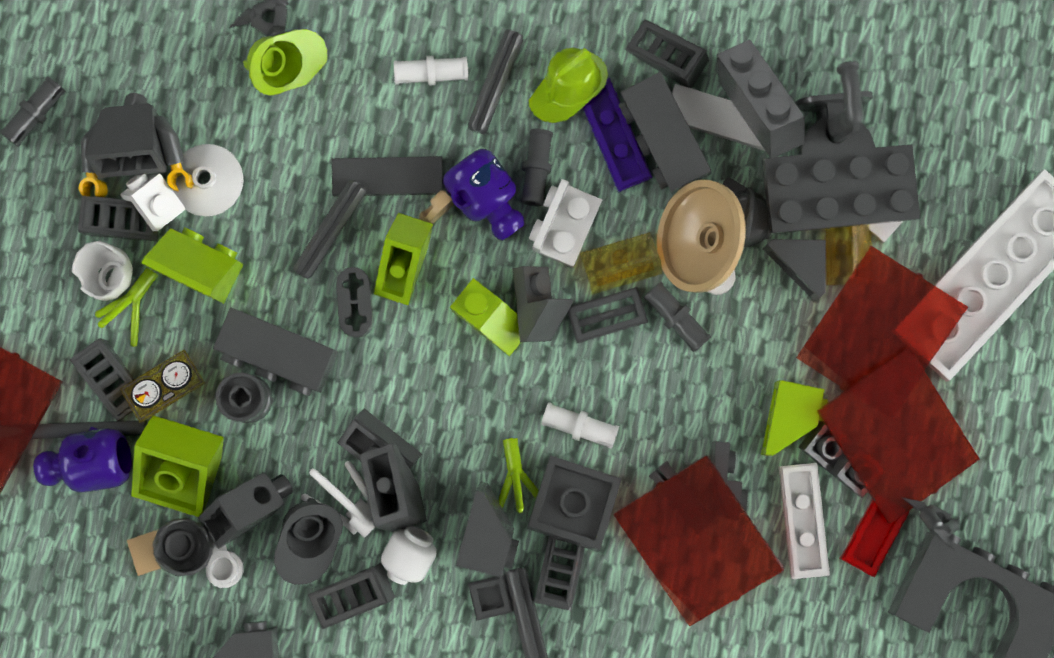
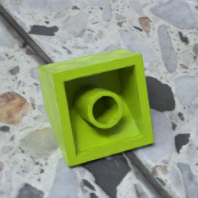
(195, 264)
(175, 465)

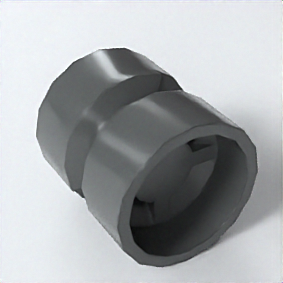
(244, 398)

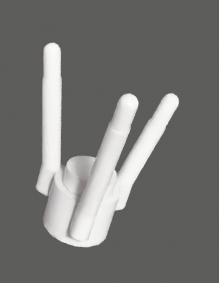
(359, 513)

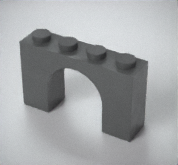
(940, 569)

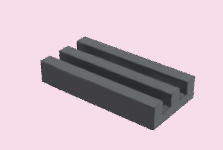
(637, 306)

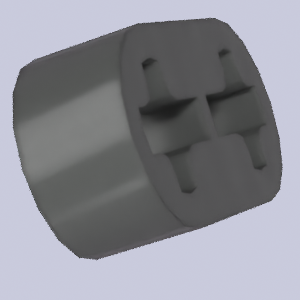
(345, 302)

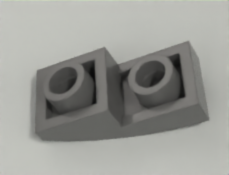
(826, 452)
(724, 462)

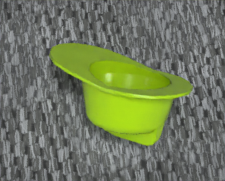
(285, 61)
(570, 83)

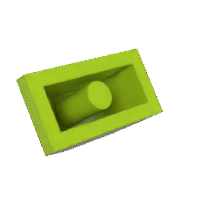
(402, 258)
(488, 316)
(791, 415)

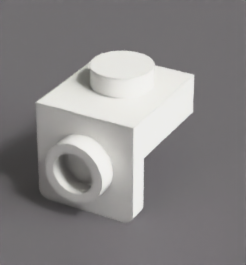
(153, 199)

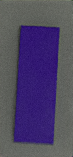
(616, 139)

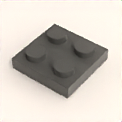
(574, 503)

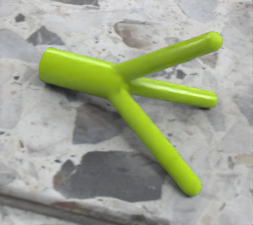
(133, 296)
(514, 475)

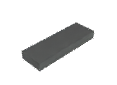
(389, 175)

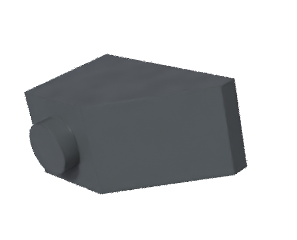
(391, 489)
(252, 642)

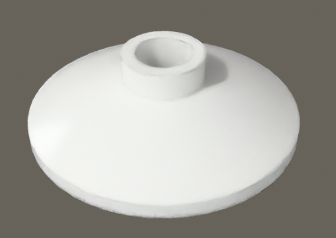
(224, 184)

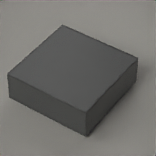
(490, 597)

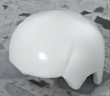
(106, 256)

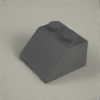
(488, 536)

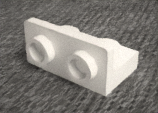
(565, 223)

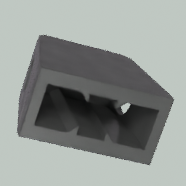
(244, 508)

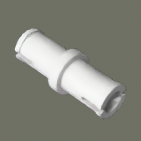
(430, 70)
(580, 425)

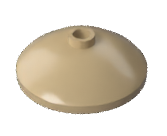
(701, 236)

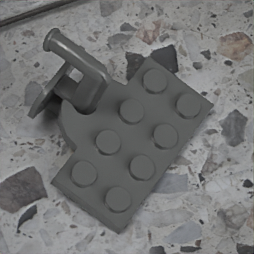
(838, 170)

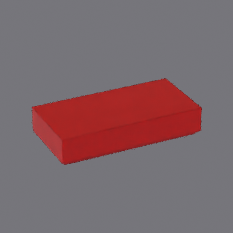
(871, 540)

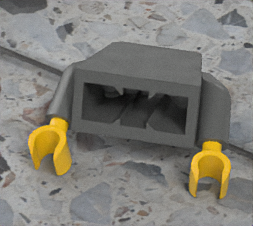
(128, 143)

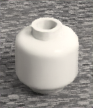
(408, 555)

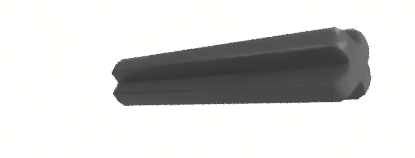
(495, 81)
(329, 229)
(525, 613)

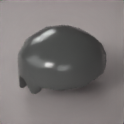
(182, 547)

